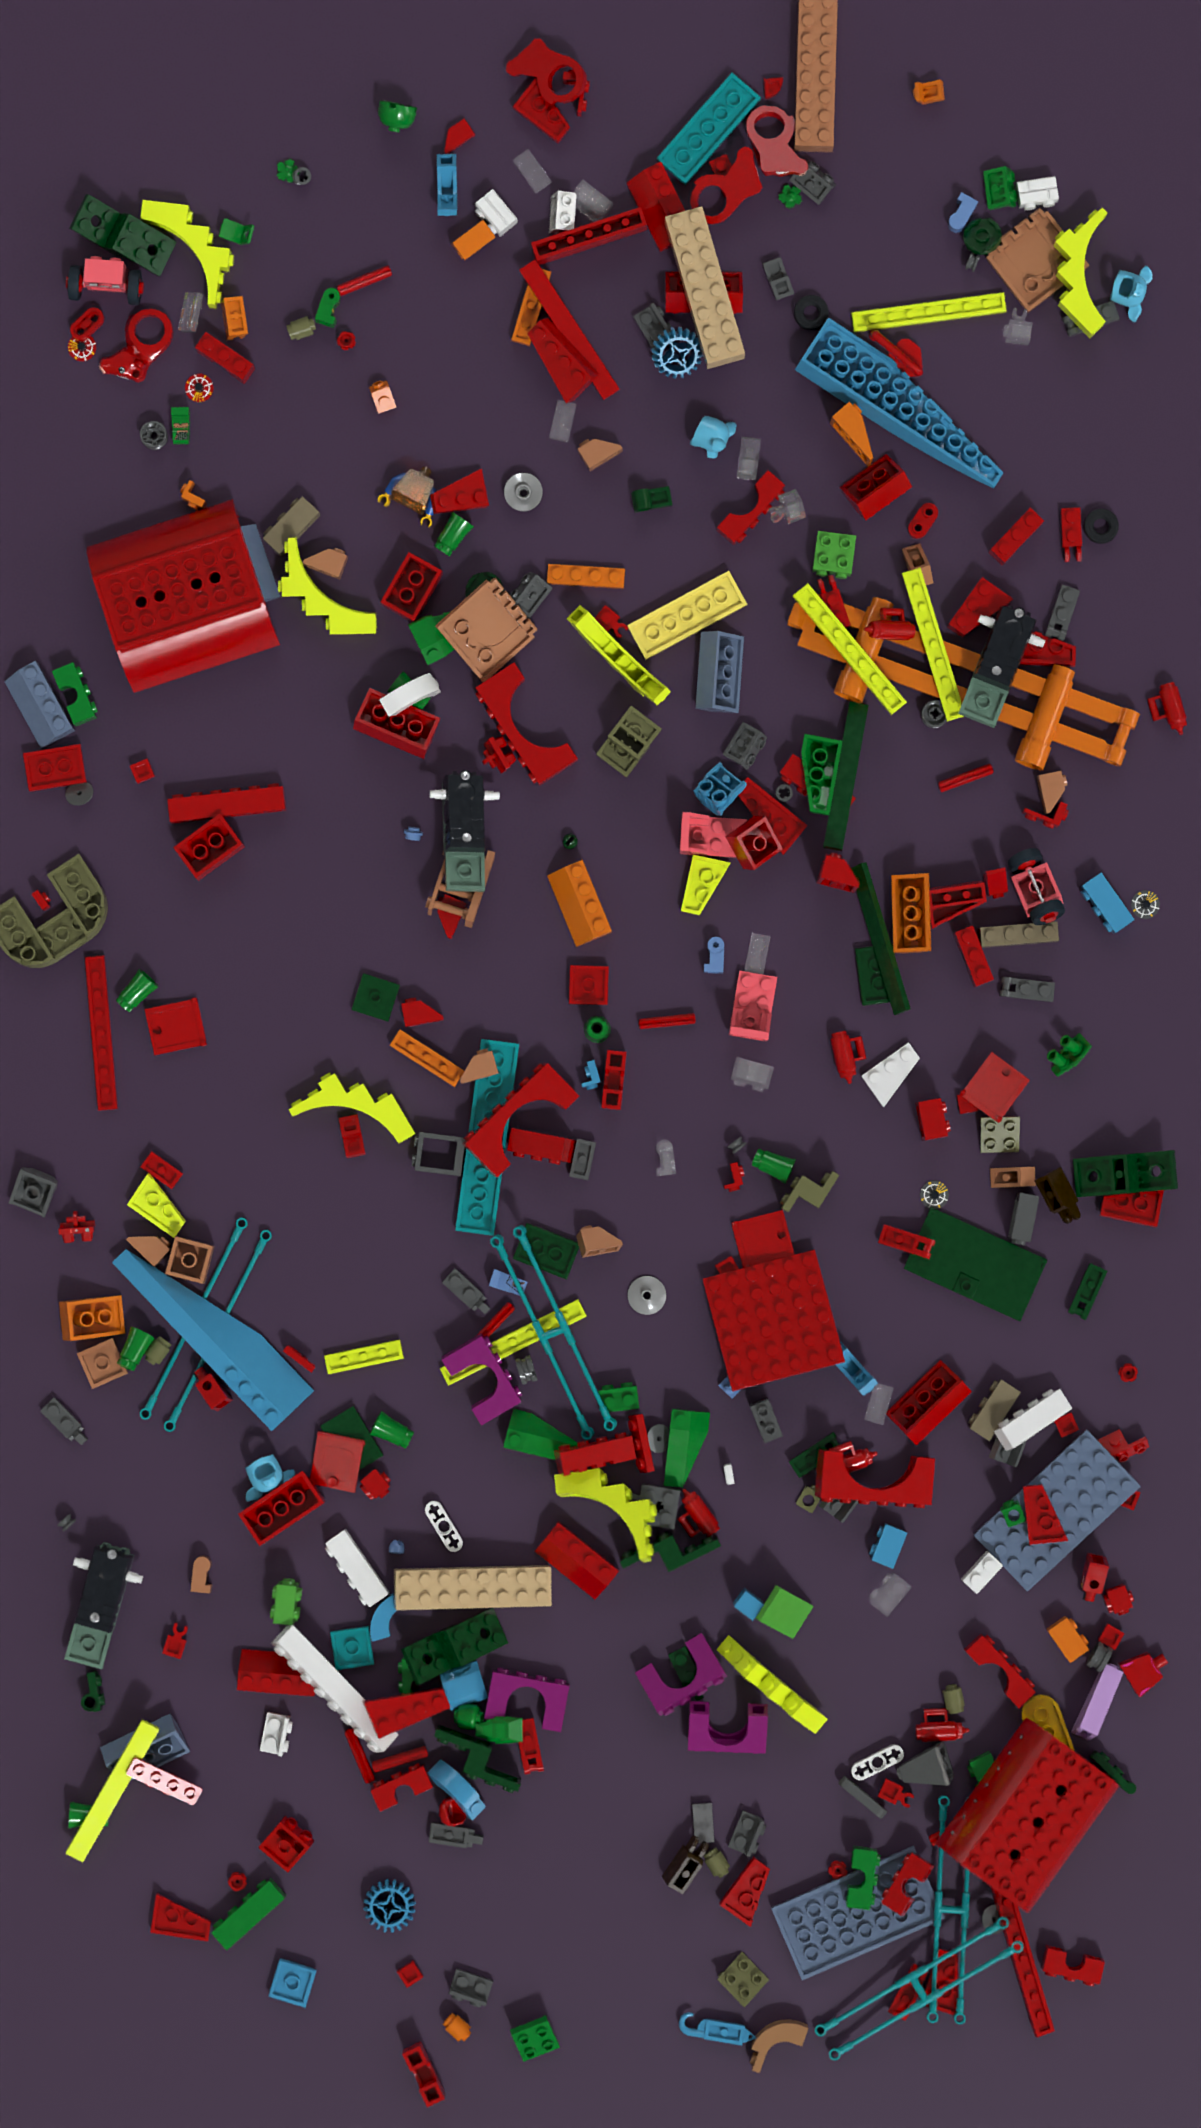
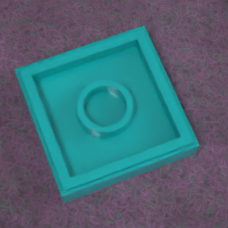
(352, 1647)

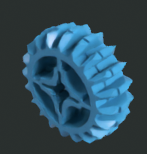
(670, 356)
(382, 1902)

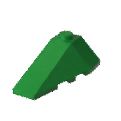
(429, 639)
(820, 768)
(534, 1436)
(685, 1440)

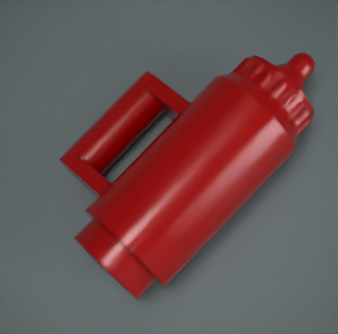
(891, 629)
(1172, 707)
(844, 1055)
(855, 1459)
(699, 1513)
(939, 1731)

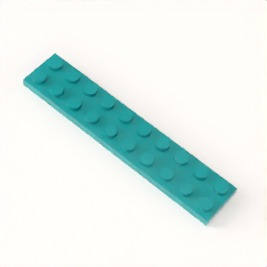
(479, 1187)

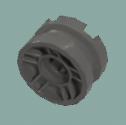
(147, 430)
(927, 717)
(526, 1369)
(1099, 1657)

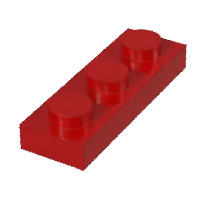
(641, 1444)

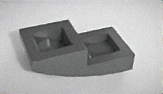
(778, 278)

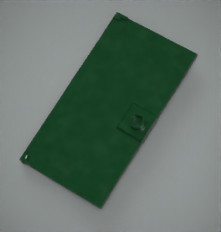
(977, 1265)

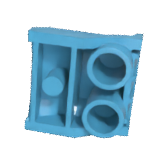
(719, 789)
(463, 1685)

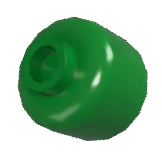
(468, 1716)

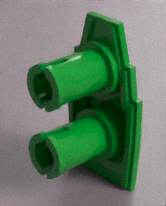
(1070, 1055)
(501, 1730)

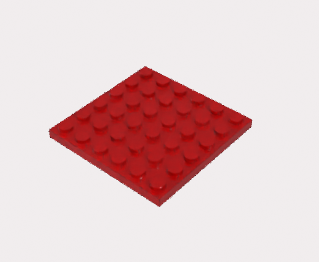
(773, 1320)

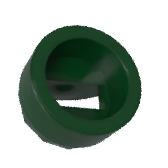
(573, 844)

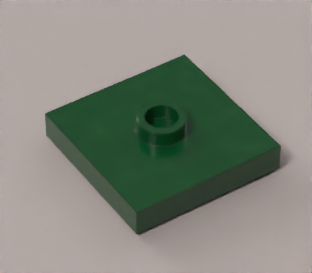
(375, 997)

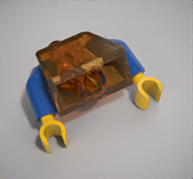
(412, 491)

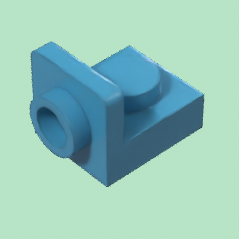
(591, 1071)

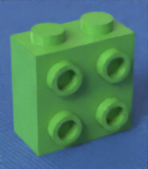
(834, 554)
(285, 1608)

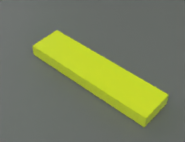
(364, 1356)

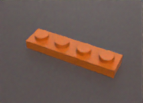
(528, 315)
(586, 576)
(427, 1058)

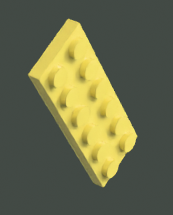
(687, 615)

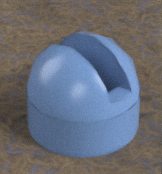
(396, 1547)

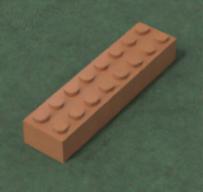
(815, 75)

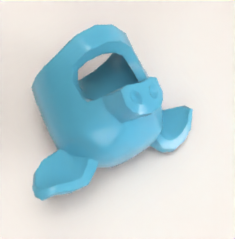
(1130, 290)
(712, 435)
(265, 1476)

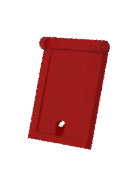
(179, 1026)
(992, 1090)
(759, 1240)
(337, 1457)

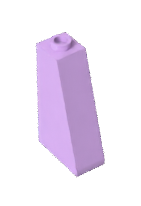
(1097, 1703)

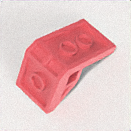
(706, 835)
(753, 1006)

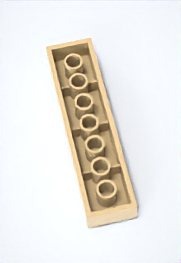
(704, 287)
(472, 1587)

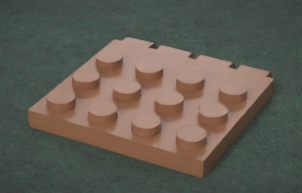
(1030, 260)
(487, 629)

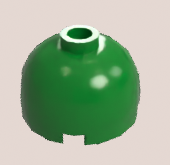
(396, 115)

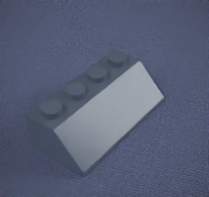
(260, 562)
(719, 672)
(39, 704)
(166, 1746)

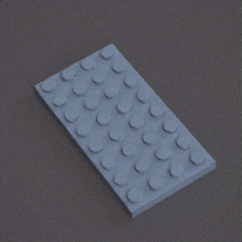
(1083, 1489)
(828, 1933)

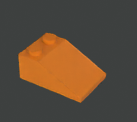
(851, 427)
(91, 1317)

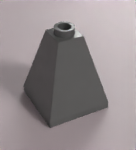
(928, 1767)

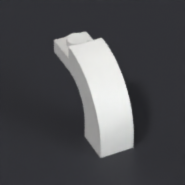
(410, 693)

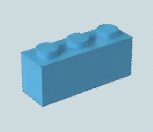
(1106, 903)

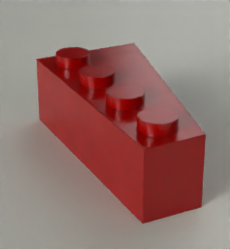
(563, 361)
(403, 1710)

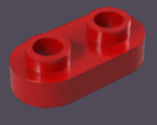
(85, 323)
(923, 520)

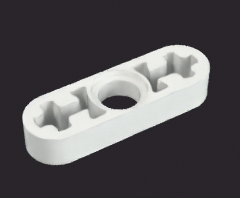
(456, 1535)
(861, 1763)

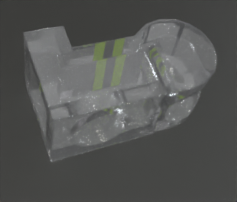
(665, 1151)

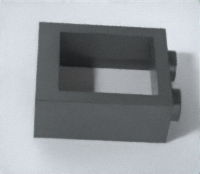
(416, 1159)
(1023, 1218)
(763, 1412)

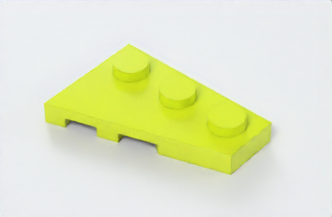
(702, 881)
(156, 1207)

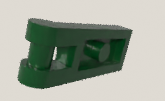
(1087, 1290)
(808, 1459)
(1114, 1772)

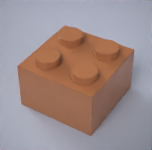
(190, 1259)

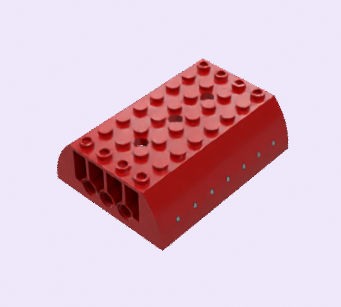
(1007, 1801)

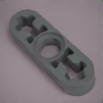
(862, 1797)

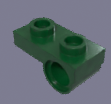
(651, 499)
(94, 1682)

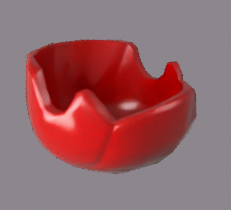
(451, 1813)

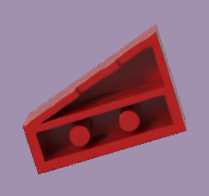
(983, 600)
(954, 900)
(541, 1146)

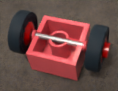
(105, 276)
(1036, 887)

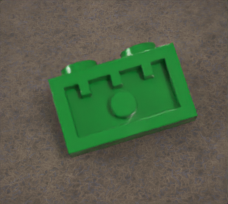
(1000, 188)
(620, 1398)

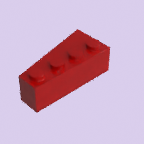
(594, 1454)

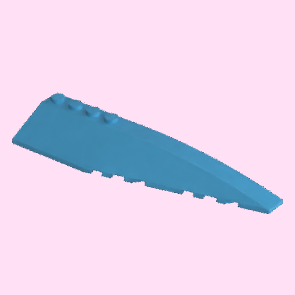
(888, 397)
(226, 1344)

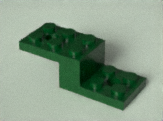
(122, 235)
(1125, 1173)
(671, 1553)
(454, 1646)
(477, 1759)

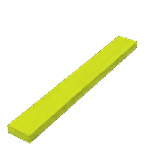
(928, 312)
(933, 643)
(849, 649)
(521, 1338)
(111, 1791)

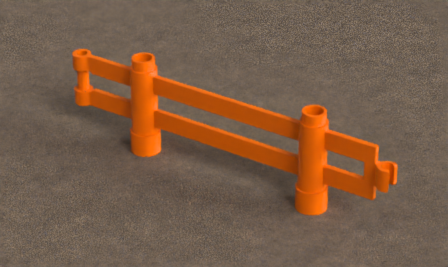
(1041, 726)

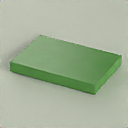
(784, 1612)

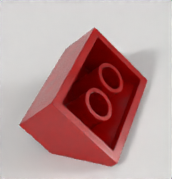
(876, 487)
(209, 847)

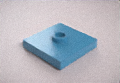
(292, 1982)

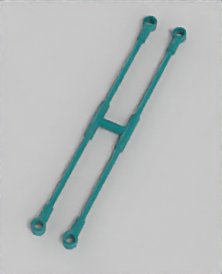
(258, 1250)
(544, 1336)
(938, 1910)
(924, 1998)

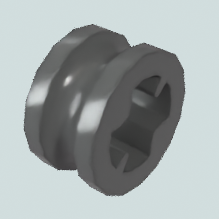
(306, 173)
(972, 262)
(782, 787)
(737, 1145)
(66, 1522)

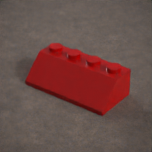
(657, 199)
(676, 299)
(408, 730)
(837, 874)
(928, 1402)
(281, 1508)
(577, 1560)
(270, 1673)

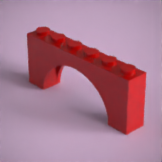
(540, 761)
(486, 1141)
(911, 1488)

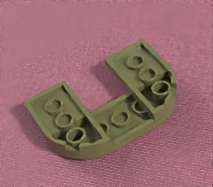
(65, 931)

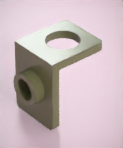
(808, 1491)

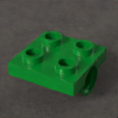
(534, 2038)

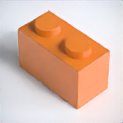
(1068, 1639)

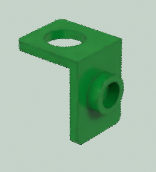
(236, 232)
(1012, 1505)

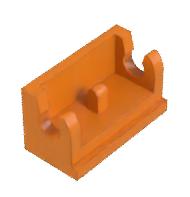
(473, 240)
(234, 317)

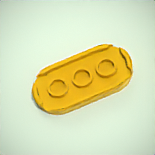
(1047, 1714)

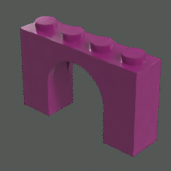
(479, 1352)
(708, 1673)
(554, 1693)
(747, 1740)

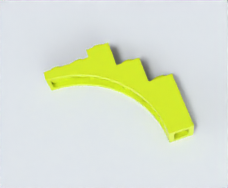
(176, 220)
(1073, 248)
(298, 583)
(617, 656)
(333, 1094)
(636, 1514)
(771, 1685)

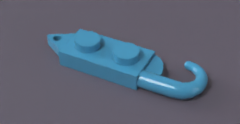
(717, 2030)

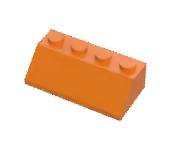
(579, 903)
(911, 913)

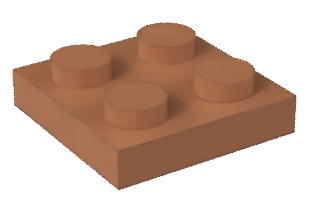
(101, 1363)

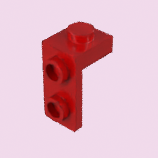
(570, 79)
(1060, 814)

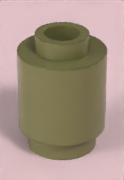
(301, 328)
(157, 1351)
(953, 1699)
(716, 1862)

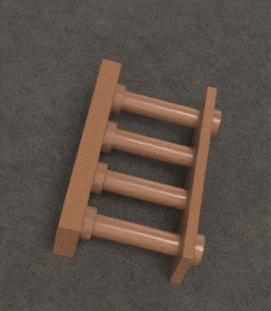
(474, 897)

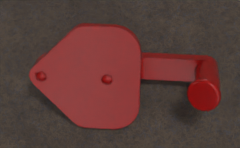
(904, 353)

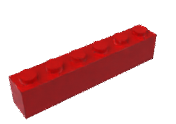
(589, 236)
(228, 804)

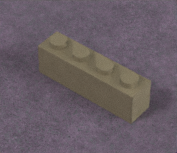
(1018, 935)

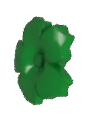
(286, 170)
(790, 196)

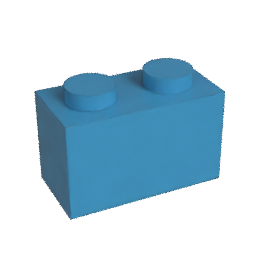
(888, 1545)
(748, 1604)

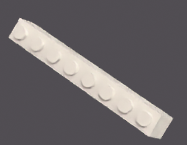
(329, 1685)

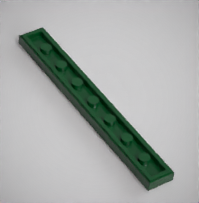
(845, 776)
(880, 940)

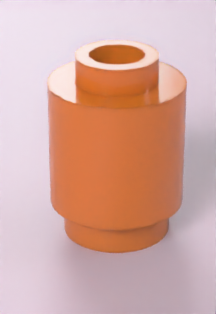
(457, 2027)

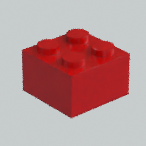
(754, 842)
(932, 1119)

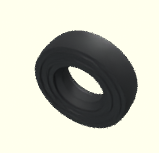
(815, 301)
(1095, 536)

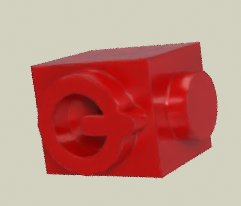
(375, 1484)
(1118, 1599)

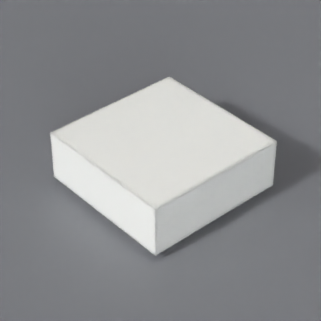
(728, 1474)

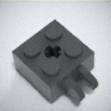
(668, 1497)

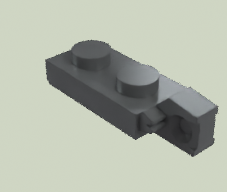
(466, 1291)
(64, 1421)
(454, 1835)

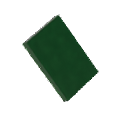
(870, 977)
(551, 1251)
(351, 1425)

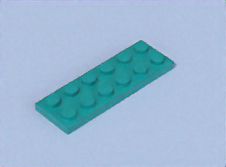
(708, 128)

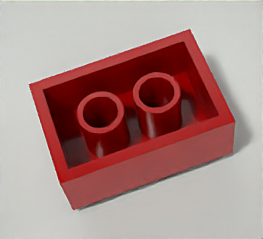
(411, 587)

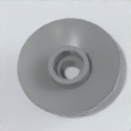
(521, 482)
(642, 1285)

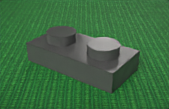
(582, 1159)

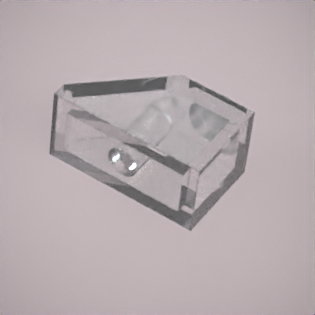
(748, 458)

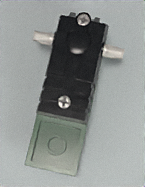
(998, 663)
(464, 829)
(100, 1603)

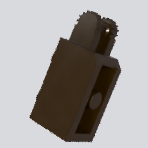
(1059, 1195)
(685, 1865)

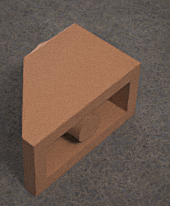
(597, 452)
(916, 558)
(328, 562)
(1051, 788)
(480, 1066)
(1012, 1177)
(597, 1241)
(151, 1247)

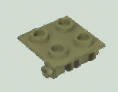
(1000, 1136)
(742, 1979)

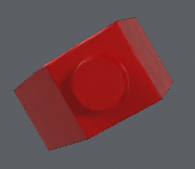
(996, 883)
(449, 920)
(419, 1013)

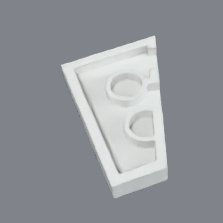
(890, 1073)

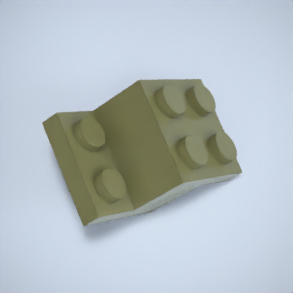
(628, 741)
(808, 1191)

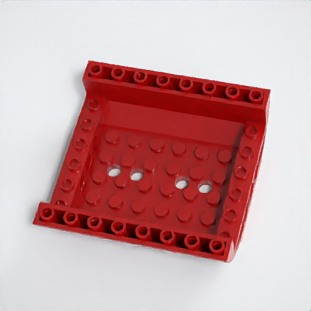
(191, 625)

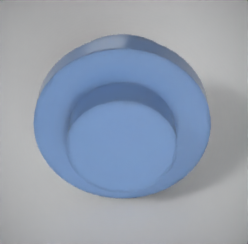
(413, 833)

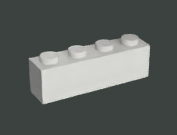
(1033, 1419)
(357, 1568)

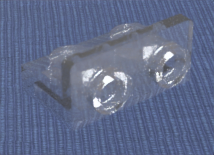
(889, 1594)

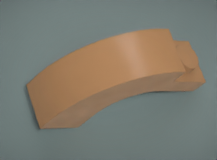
(773, 2033)

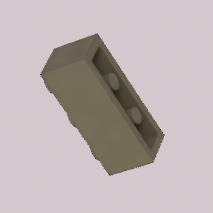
(291, 524)
(993, 1409)

